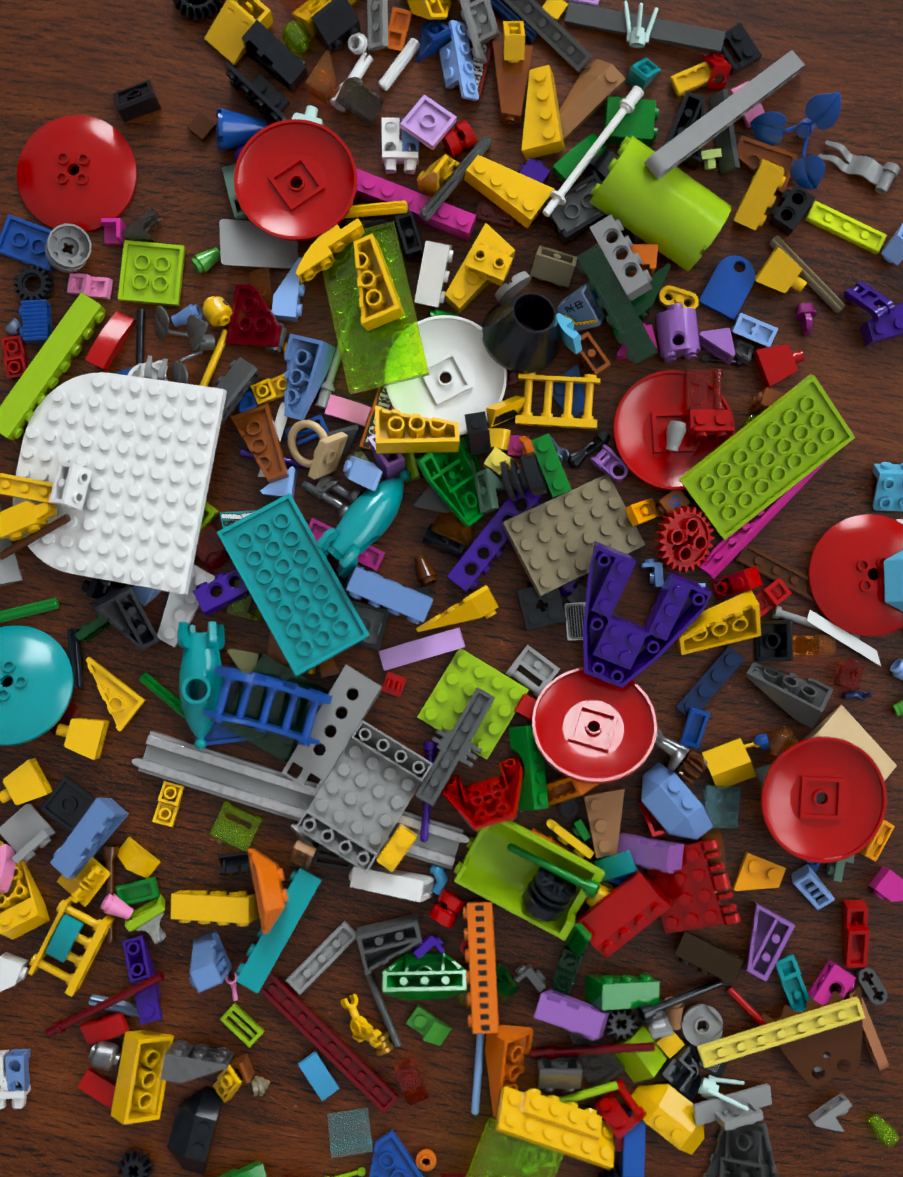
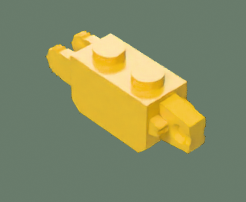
(24, 519)

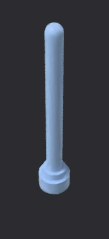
(477, 1074)

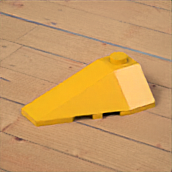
(436, 174)

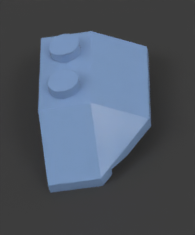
(673, 804)

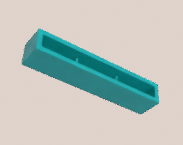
(270, 945)

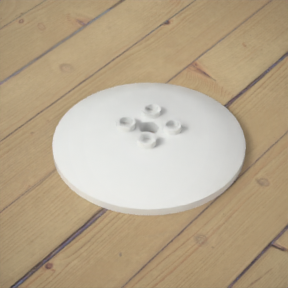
(454, 348)

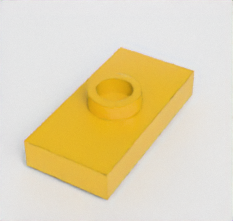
(690, 79)

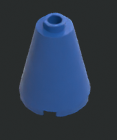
(235, 128)

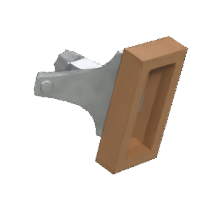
(303, 849)

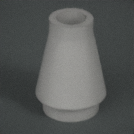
(675, 434)

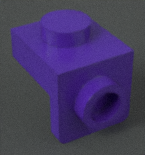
(428, 942)

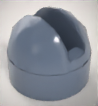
(12, 326)

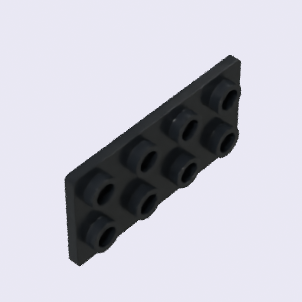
(261, 92)

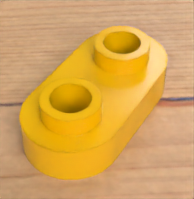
(677, 296)

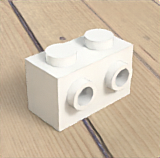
(70, 485)

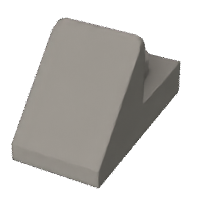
(826, 1114)

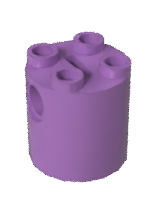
(674, 326)

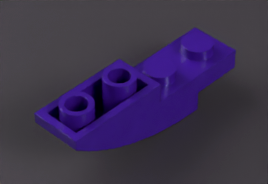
(139, 969)

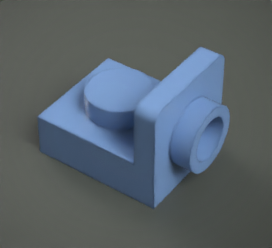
(656, 575)

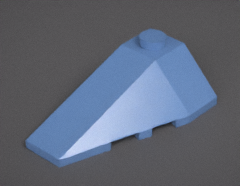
(306, 369)

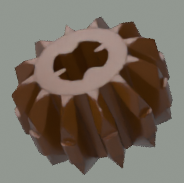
(691, 768)

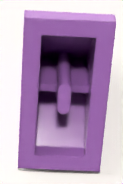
(718, 343)

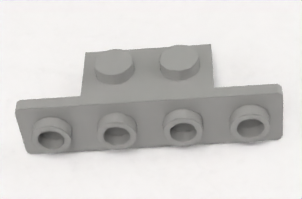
(480, 24)
(730, 1116)

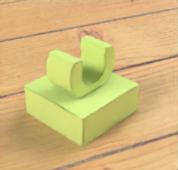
(709, 157)

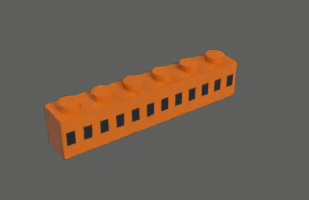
(482, 967)

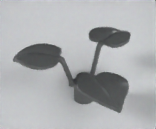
(197, 338)

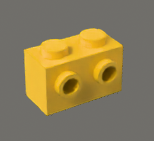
(488, 263)

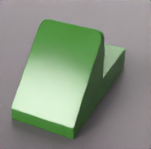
(428, 1025)

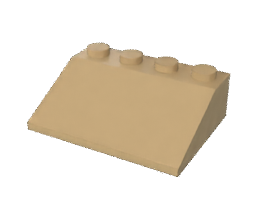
(843, 726)

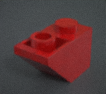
(737, 583)

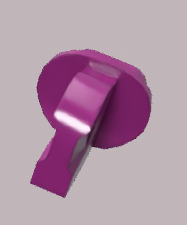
(805, 314)

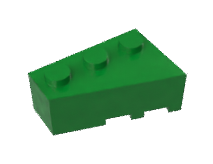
(622, 991)

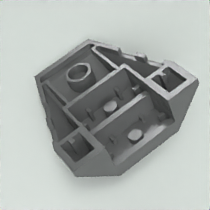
(743, 1153)

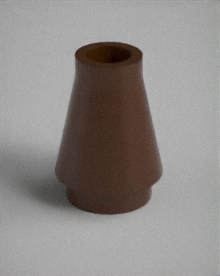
(425, 572)

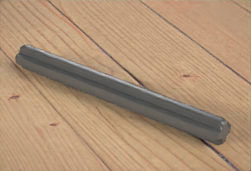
(454, 179)

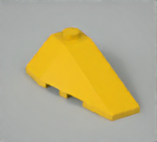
(470, 608)

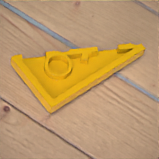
(120, 698)

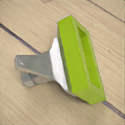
(148, 919)

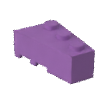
(652, 852)

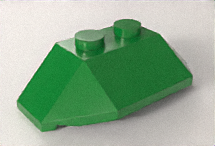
(424, 978)

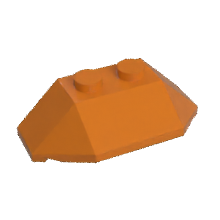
(268, 888)

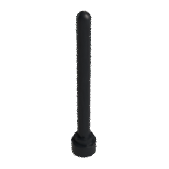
(647, 1012)

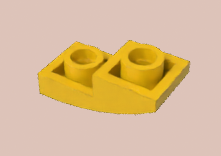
(270, 389)
(168, 804)
(227, 1084)

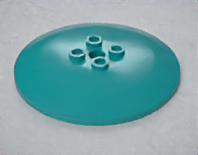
(39, 687)

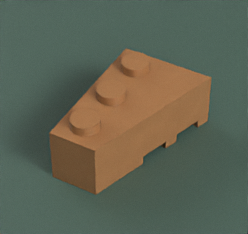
(603, 818)

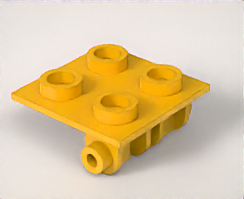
(86, 883)

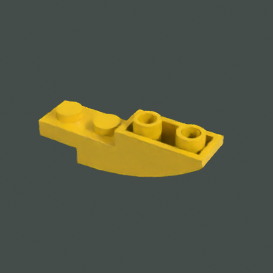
(321, 252)

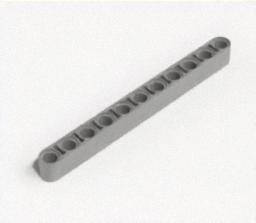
(724, 115)

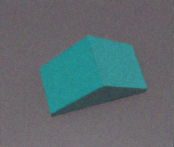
(642, 73)

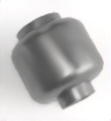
(104, 1055)

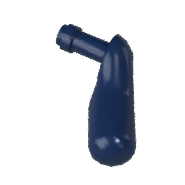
(856, 695)

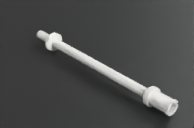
(627, 106)

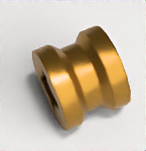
(385, 1047)

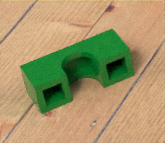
(551, 467)

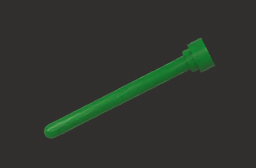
(589, 887)

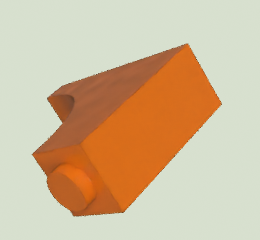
(565, 789)

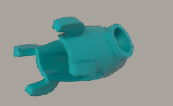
(364, 523)
(197, 681)

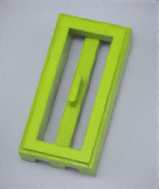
(247, 1019)

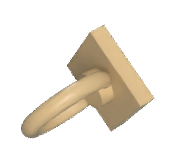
(327, 453)

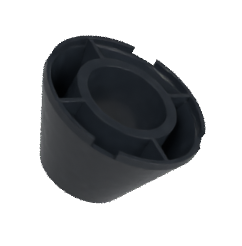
(515, 345)

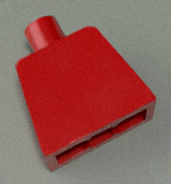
(776, 364)

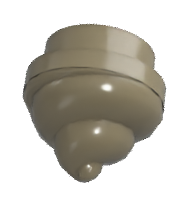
(258, 1086)

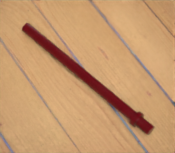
(61, 1026)

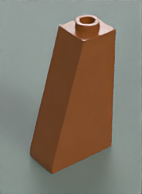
(510, 83)

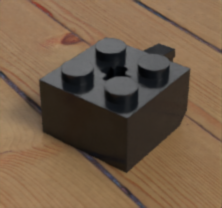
(532, 616)

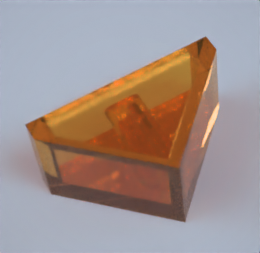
(452, 528)

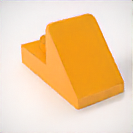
(642, 512)

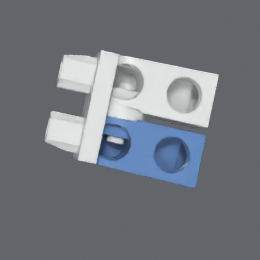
(396, 150)
(14, 1077)

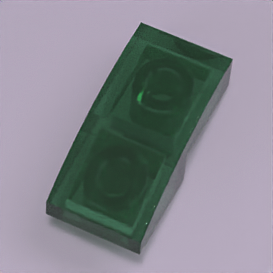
(566, 971)

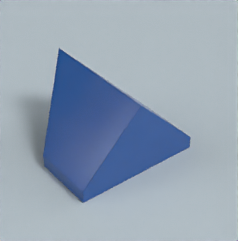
(432, 38)

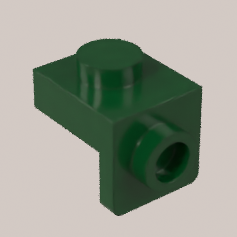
(505, 983)

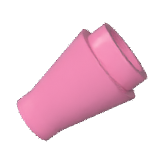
(115, 906)

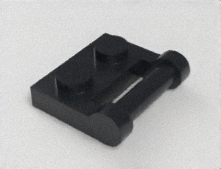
(742, 48)

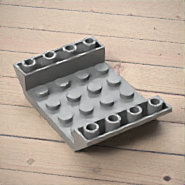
(364, 796)

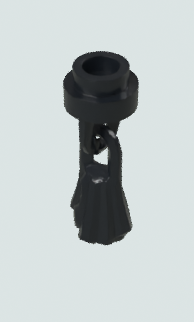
(577, 458)

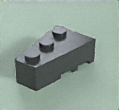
(387, 939)

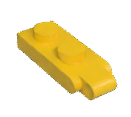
(566, 837)

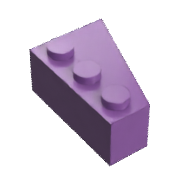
(766, 941)
(571, 1014)

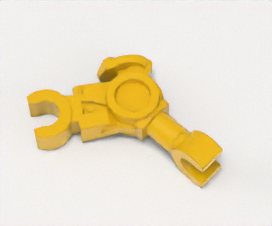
(359, 1026)

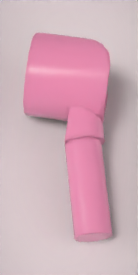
(233, 986)

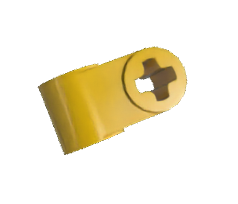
(499, 438)

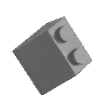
(559, 1073)

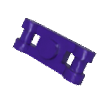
(869, 299)

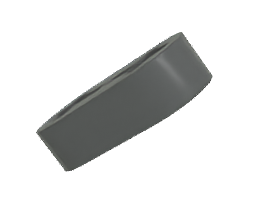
(867, 987)

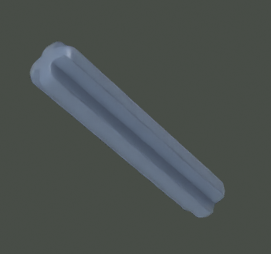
(125, 1007)

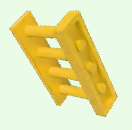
(566, 421)
(82, 962)

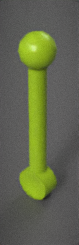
(361, 1172)

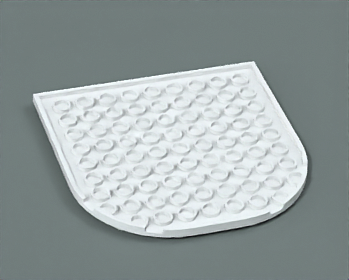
(148, 480)

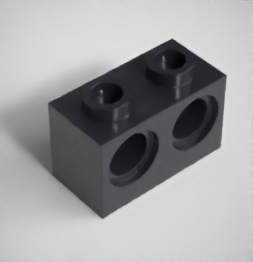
(791, 210)

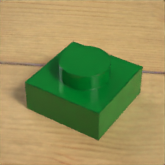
(580, 829)

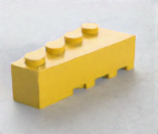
(542, 119)
(723, 624)
(216, 907)

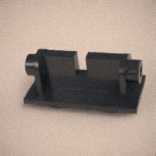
(232, 862)

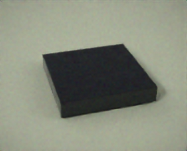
(68, 803)

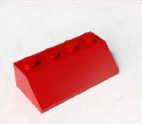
(624, 913)

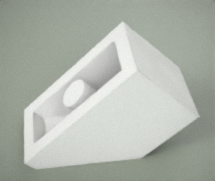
(12, 970)

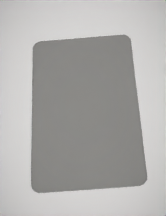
(248, 246)

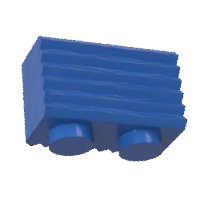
(36, 321)

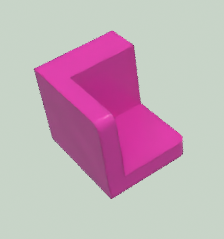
(113, 231)

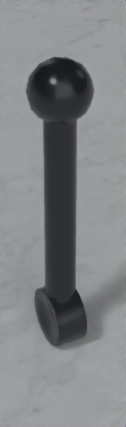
(705, 358)

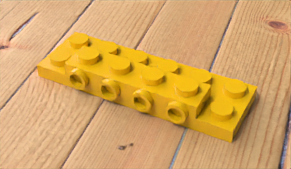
(556, 1126)

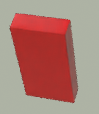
(98, 1087)

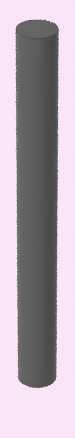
(382, 1009)

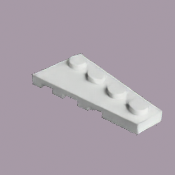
(181, 607)

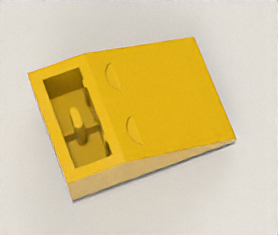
(233, 23)
(22, 905)

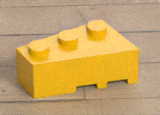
(760, 194)

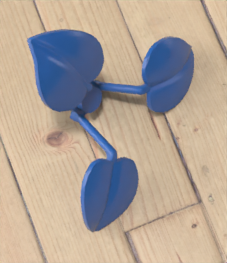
(820, 110)

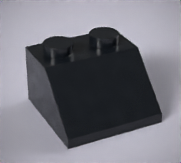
(335, 24)

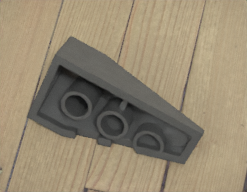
(798, 697)

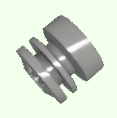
(70, 237)

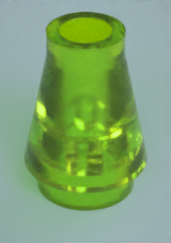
(886, 1133)

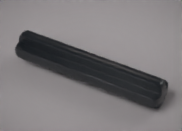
(75, 658)

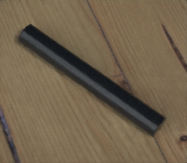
(140, 333)

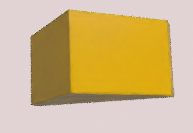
(137, 858)

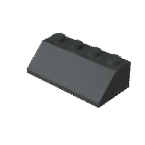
(237, 384)

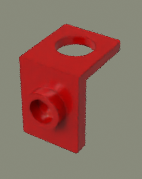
(719, 66)

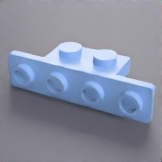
(458, 62)

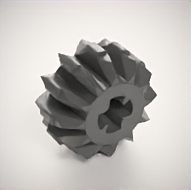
(621, 1029)

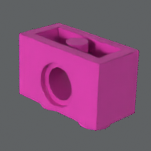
(831, 974)

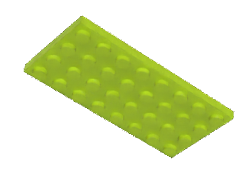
(767, 457)

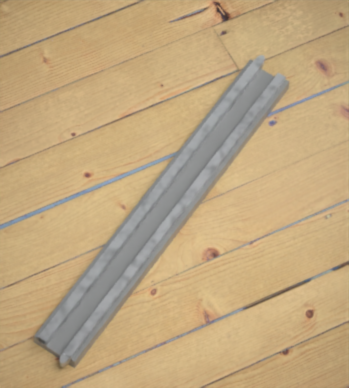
(272, 790)

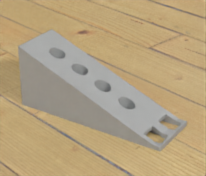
(321, 766)

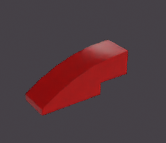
(110, 341)
(855, 933)

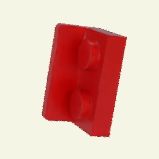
(710, 422)

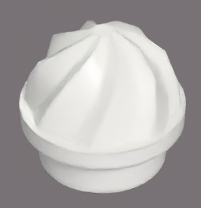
(357, 43)

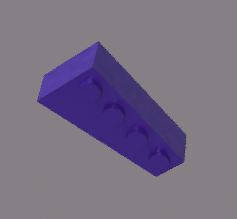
(885, 329)

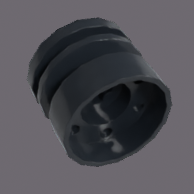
(523, 477)
(547, 895)

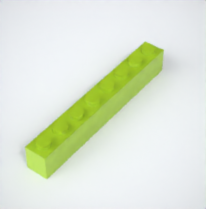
(49, 364)

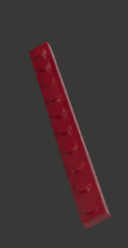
(327, 1041)

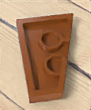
(752, 151)

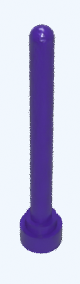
(431, 751)

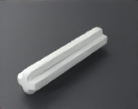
(399, 64)

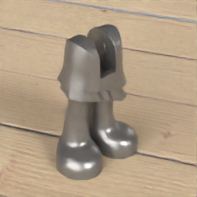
(327, 484)
(673, 749)

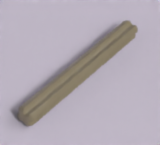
(810, 277)

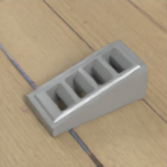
(659, 1026)

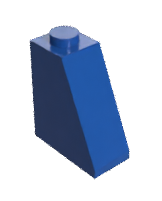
(632, 1158)

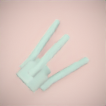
(638, 37)
(709, 1089)

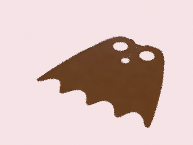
(841, 1042)

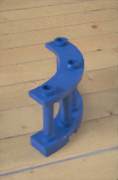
(272, 686)

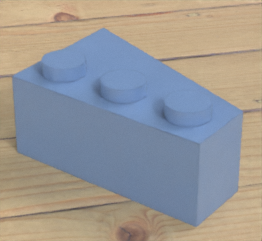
(208, 962)

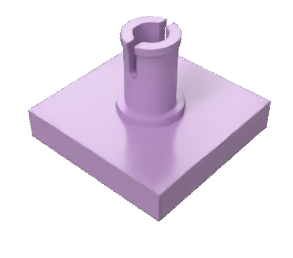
(428, 122)

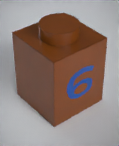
(670, 501)

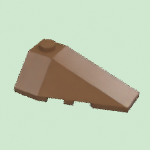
(589, 94)

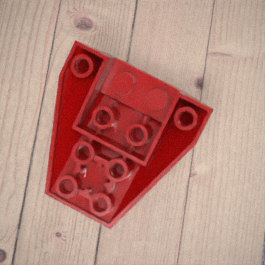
(489, 800)

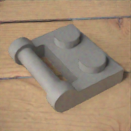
(537, 665)

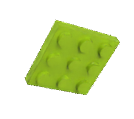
(151, 273)

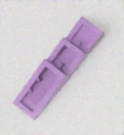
(421, 649)

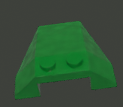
(453, 479)

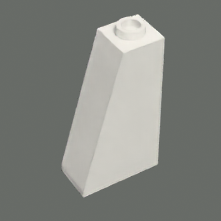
(396, 883)

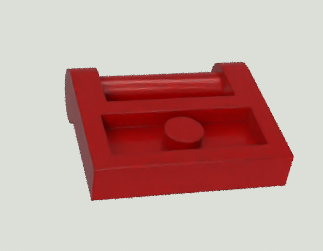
(615, 1114)

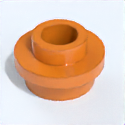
(426, 1153)

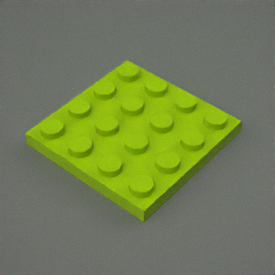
(455, 691)

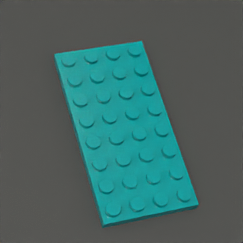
(293, 584)

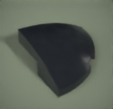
(683, 1071)

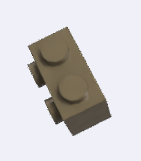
(553, 266)

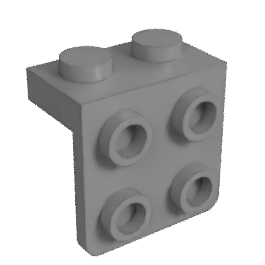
(26, 833)

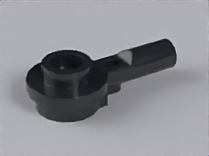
(568, 808)

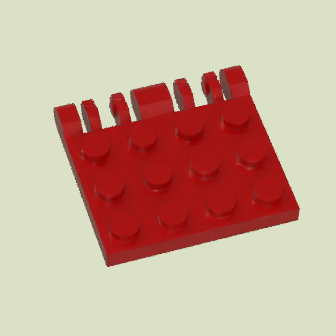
(694, 890)

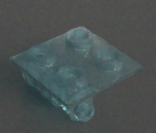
(722, 805)
(350, 1132)

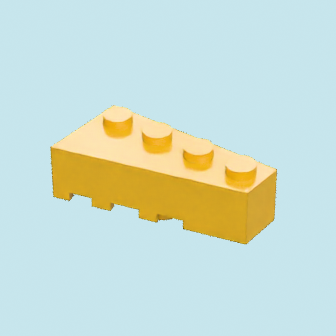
(508, 189)
(467, 286)
(376, 288)
(413, 434)

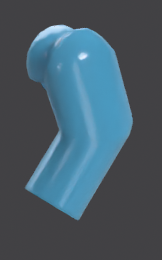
(440, 877)

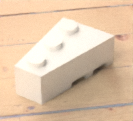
(433, 273)

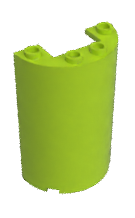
(666, 211)
(503, 876)

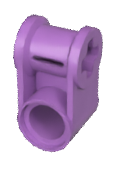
(609, 463)

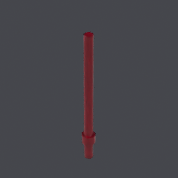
(552, 1052)

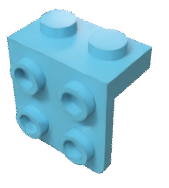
(889, 487)

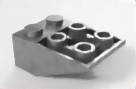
(188, 1062)

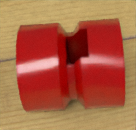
(452, 142)
(446, 909)

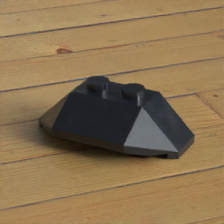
(195, 1129)

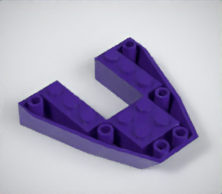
(622, 649)

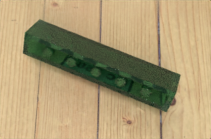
(617, 304)

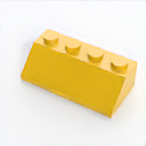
(138, 1084)

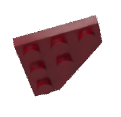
(252, 320)

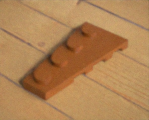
(261, 437)

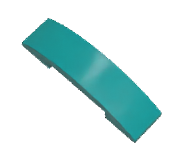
(792, 982)

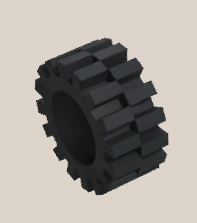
(25, 276)

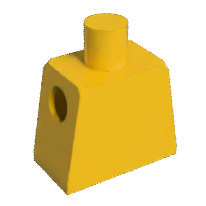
(781, 272)
(84, 736)
(25, 783)

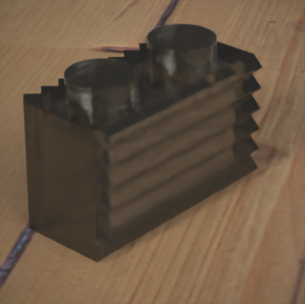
(359, 99)

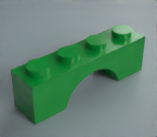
(534, 787)

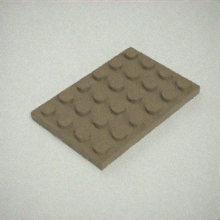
(560, 534)

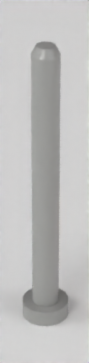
(779, 613)

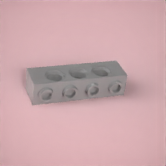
(603, 232)

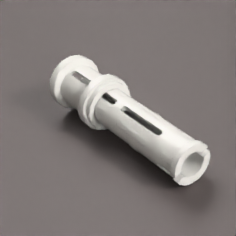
(358, 71)

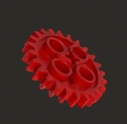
(690, 539)

